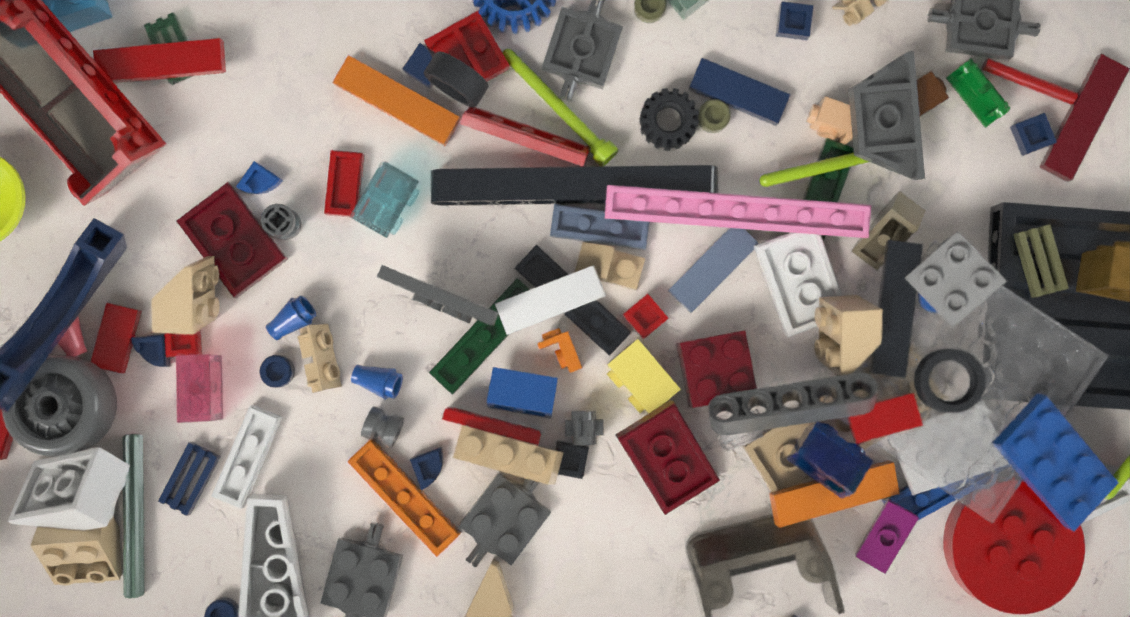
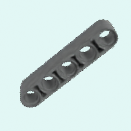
(805, 393)

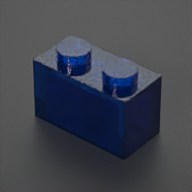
(830, 459)

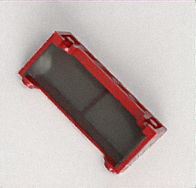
(70, 101)

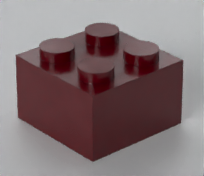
(715, 367)

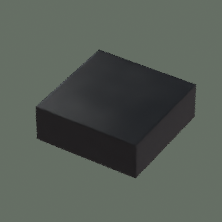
(573, 459)

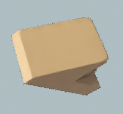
(611, 265)

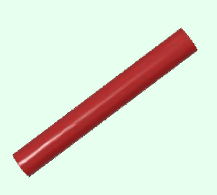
(1029, 81)

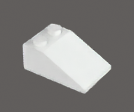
(71, 491)

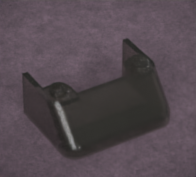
(753, 546)

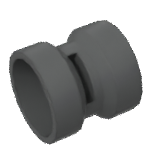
(285, 226)
(383, 427)

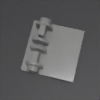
(955, 279)

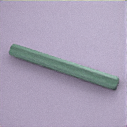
(133, 517)

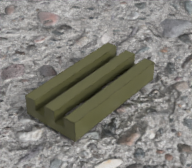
(1053, 259)

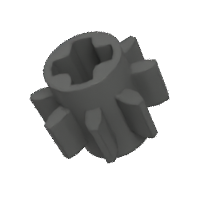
(584, 428)

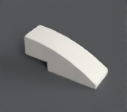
(550, 299)

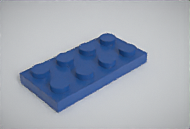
(1055, 462)

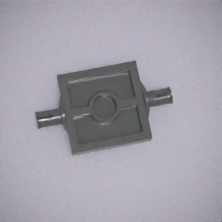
(983, 27)
(582, 48)
(504, 519)
(362, 576)

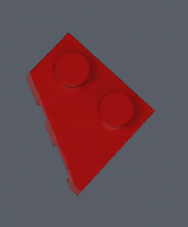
(472, 44)

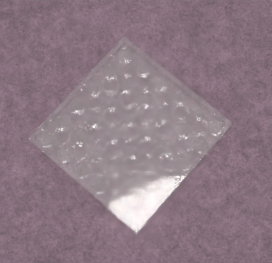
(1020, 355)

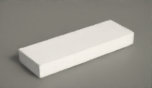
(246, 456)

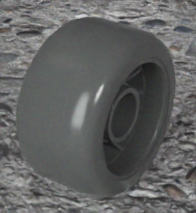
(84, 407)

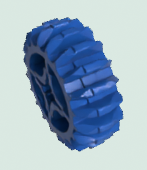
(527, 13)

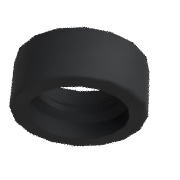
(456, 79)
(969, 362)

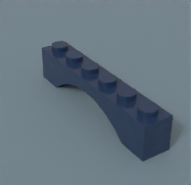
(80, 277)

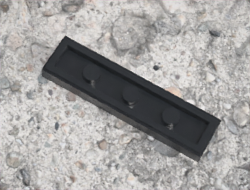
(897, 303)
(590, 318)

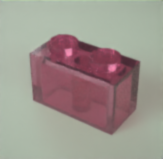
(199, 388)

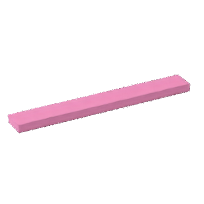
(737, 211)

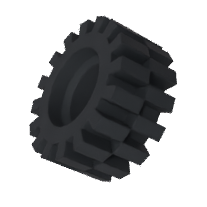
(675, 101)

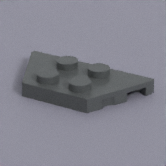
(888, 118)
(438, 298)

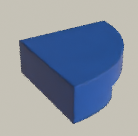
(258, 180)

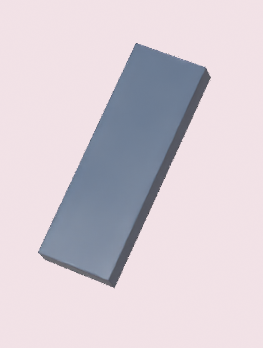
(590, 226)
(712, 268)

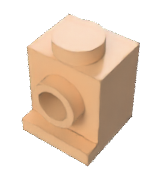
(831, 120)

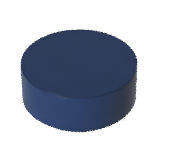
(277, 371)
(222, 608)

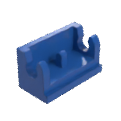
(521, 392)

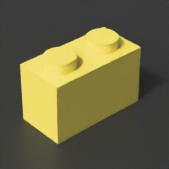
(642, 378)

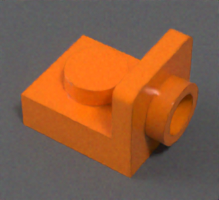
(566, 354)

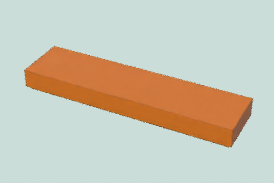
(396, 100)
(404, 497)
(815, 500)

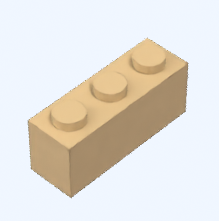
(508, 455)

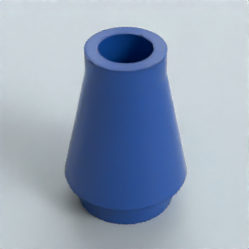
(292, 317)
(378, 380)

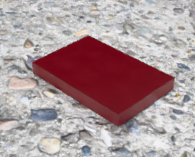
(235, 237)
(667, 457)

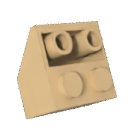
(187, 299)
(847, 332)
(79, 555)

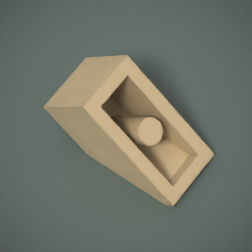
(492, 595)

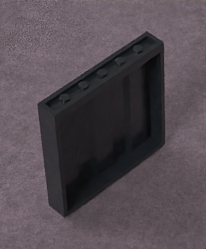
(1094, 318)

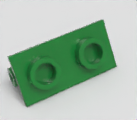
(978, 93)

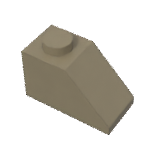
(894, 222)

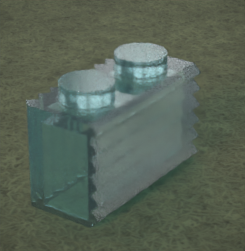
(385, 200)

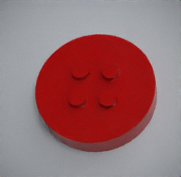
(1019, 560)

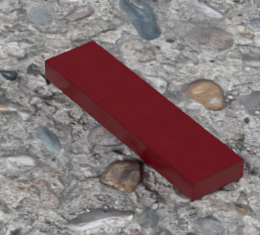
(1084, 117)

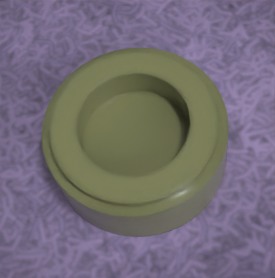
(649, 10)
(714, 116)

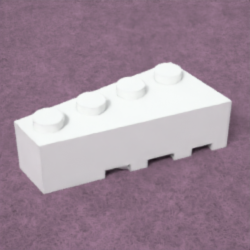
(270, 561)

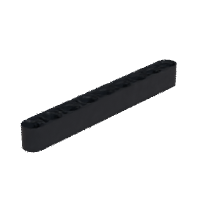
(561, 184)

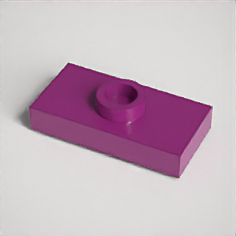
(886, 536)

